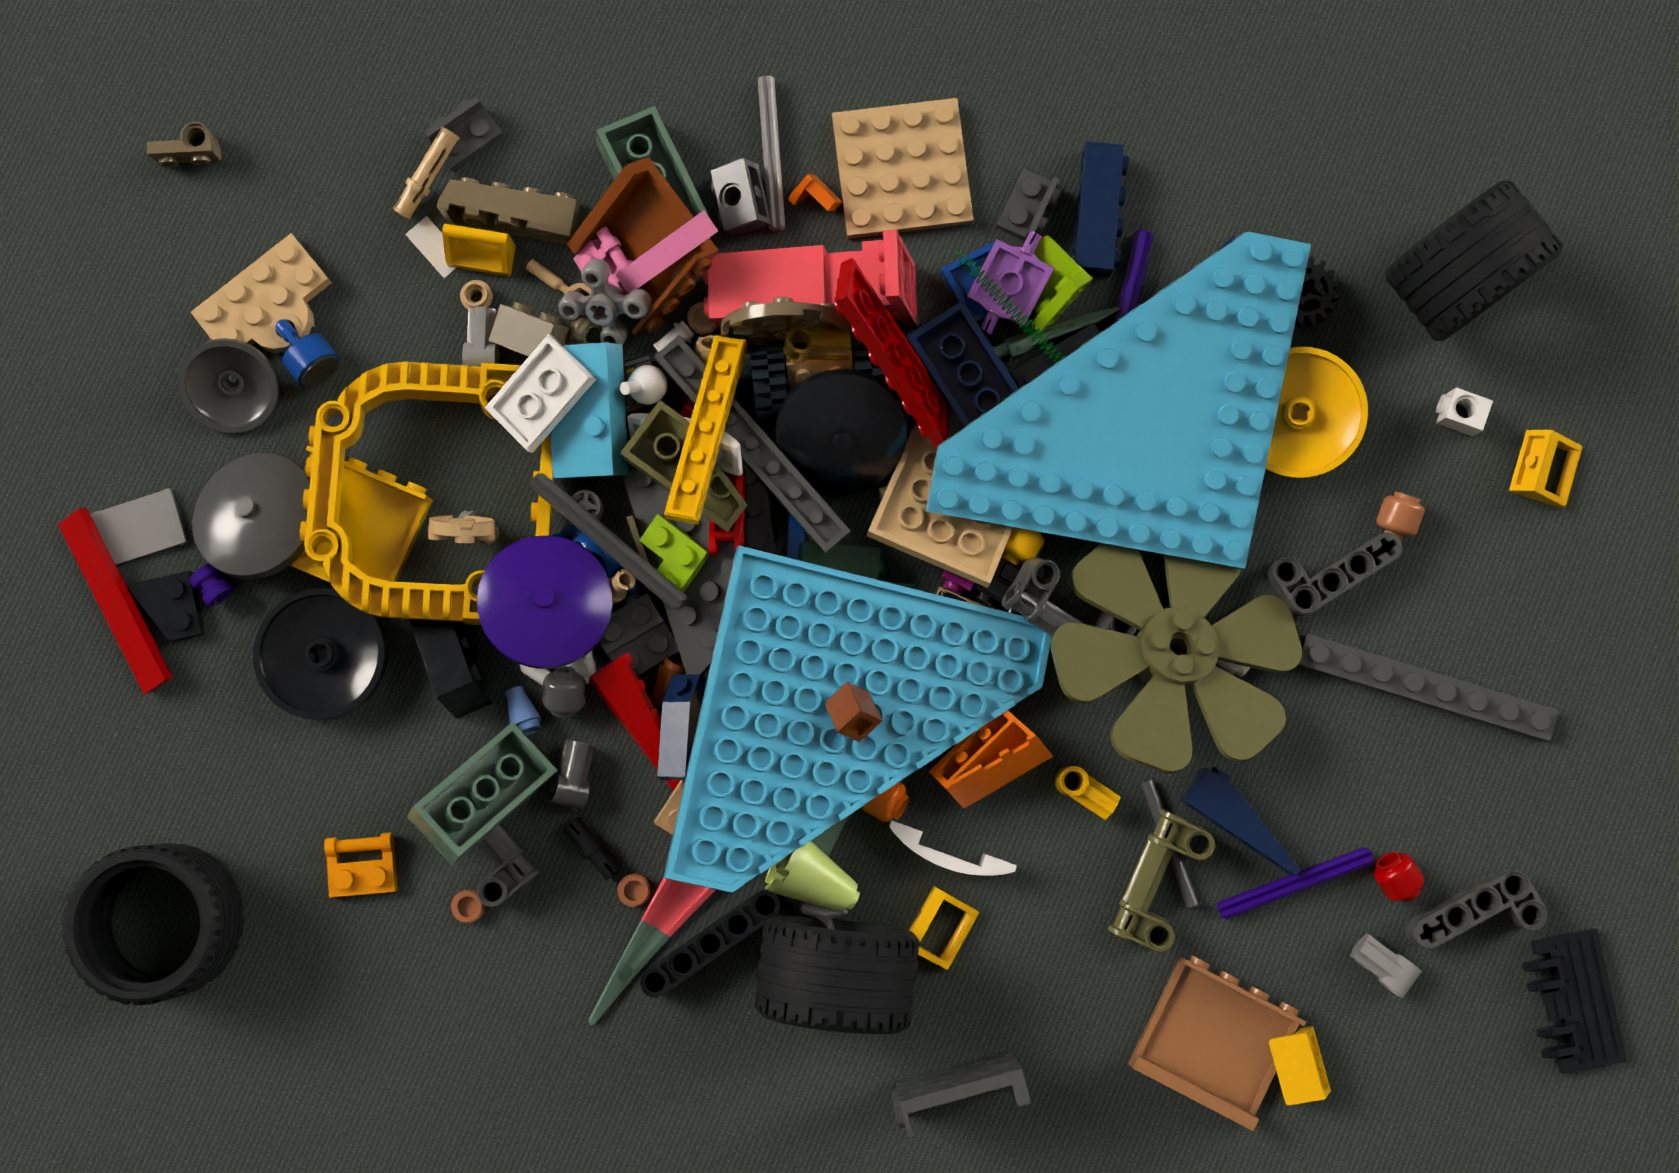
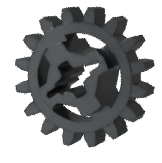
(1315, 295)

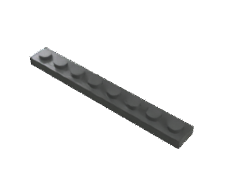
(760, 453)
(1428, 687)

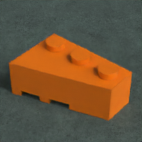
(989, 759)

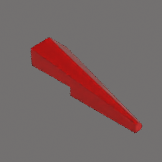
(630, 704)

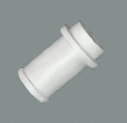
(680, 329)

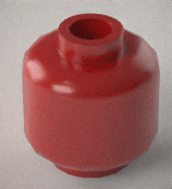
(1399, 876)

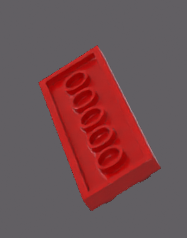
(892, 352)

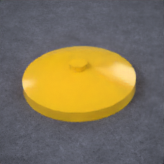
(1317, 416)

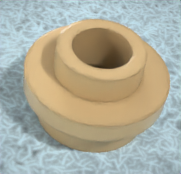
(473, 287)

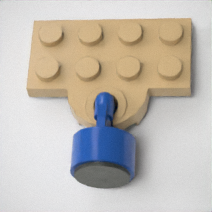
(271, 309)

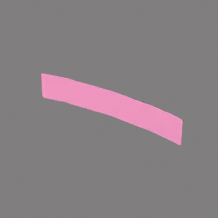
(667, 252)

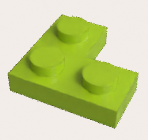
(679, 551)

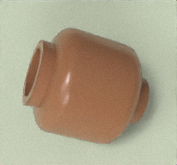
(1400, 515)

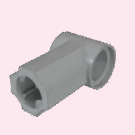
(478, 348)
(1392, 969)

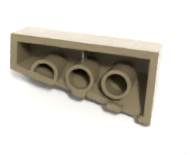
(510, 210)

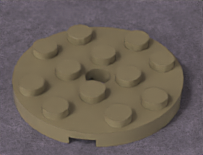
(770, 322)

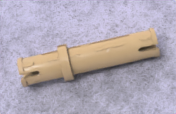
(419, 184)

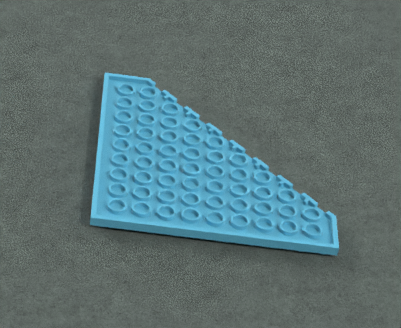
(1149, 426)
(765, 750)

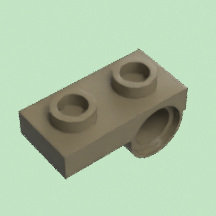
(173, 152)

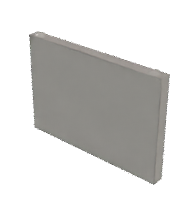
(141, 527)

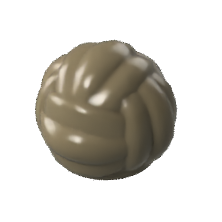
(584, 331)

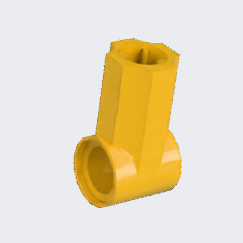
(1088, 793)

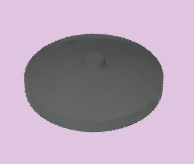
(252, 516)

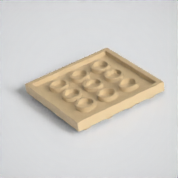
(902, 168)
(947, 541)

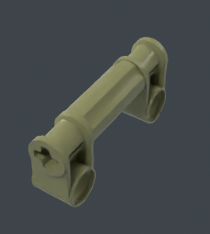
(1148, 876)

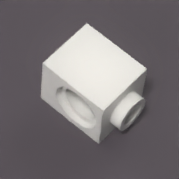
(1475, 405)

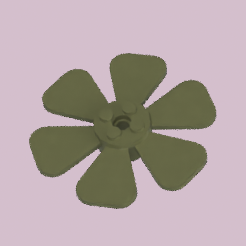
(1156, 723)

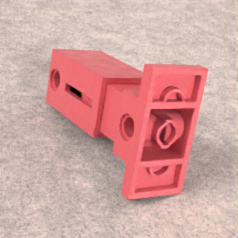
(811, 276)

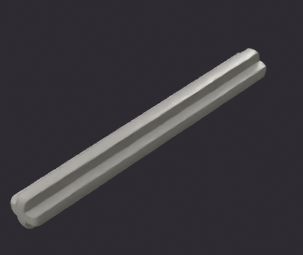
(771, 152)

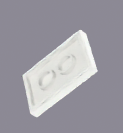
(540, 393)

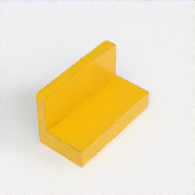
(1300, 1067)

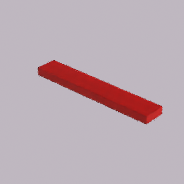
(115, 601)

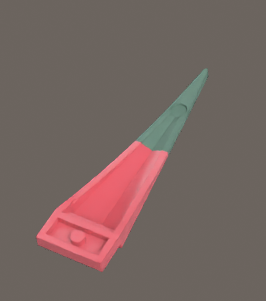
(664, 916)

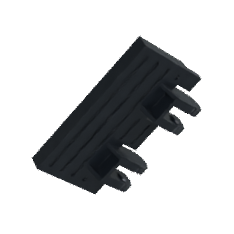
(1579, 999)

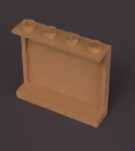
(1213, 1040)

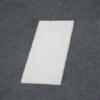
(430, 244)

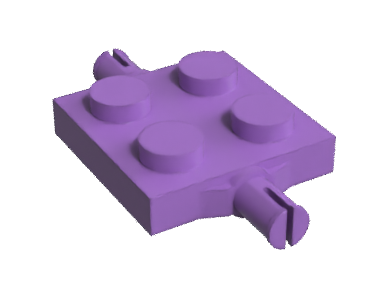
(1019, 276)

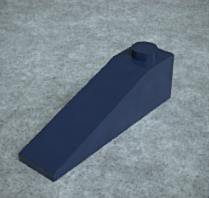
(1227, 809)

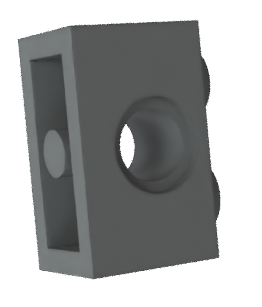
(752, 209)

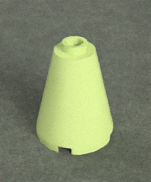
(812, 878)

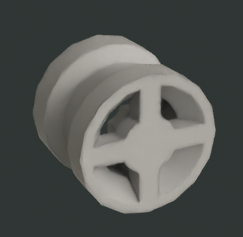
(590, 501)

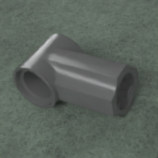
(570, 783)

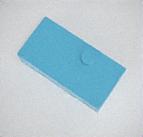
(595, 428)

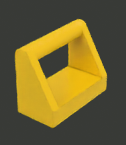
(478, 249)
(1535, 464)
(925, 918)

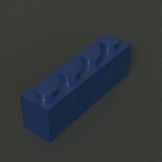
(1098, 208)

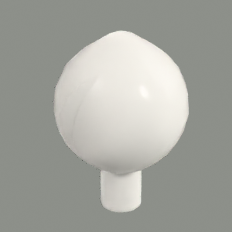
(645, 385)

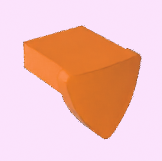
(813, 185)

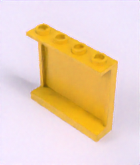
(377, 518)

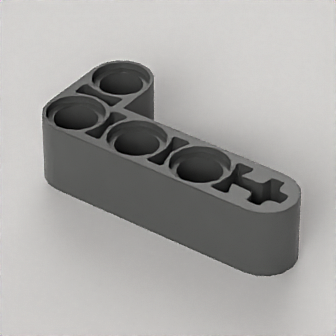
(1338, 570)
(1470, 914)

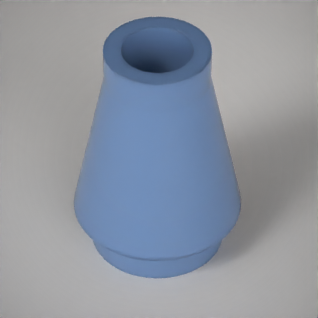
(522, 711)

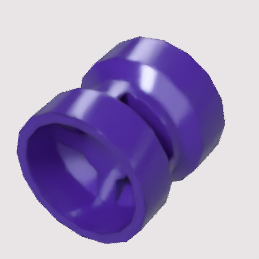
(212, 585)

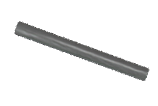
(1176, 860)

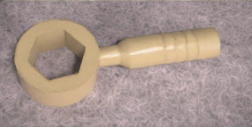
(553, 280)

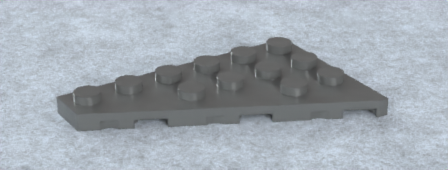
(698, 619)

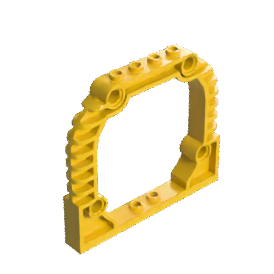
(326, 468)

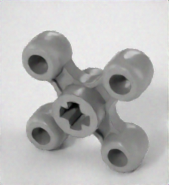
(604, 303)

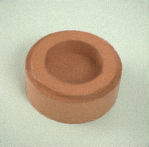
(634, 890)
(467, 906)

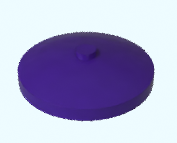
(544, 602)

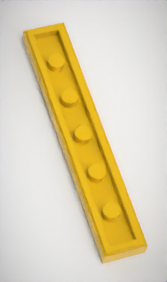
(706, 430)

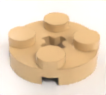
(463, 529)

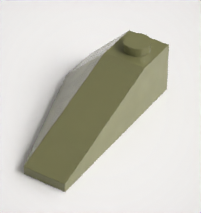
(656, 454)

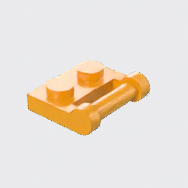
(361, 876)

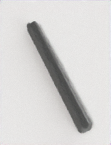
(608, 541)

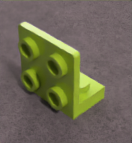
(1063, 286)

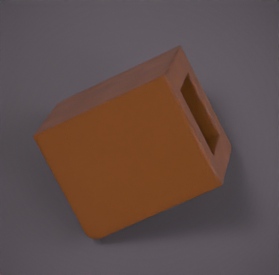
(853, 712)

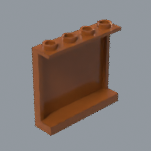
(642, 213)

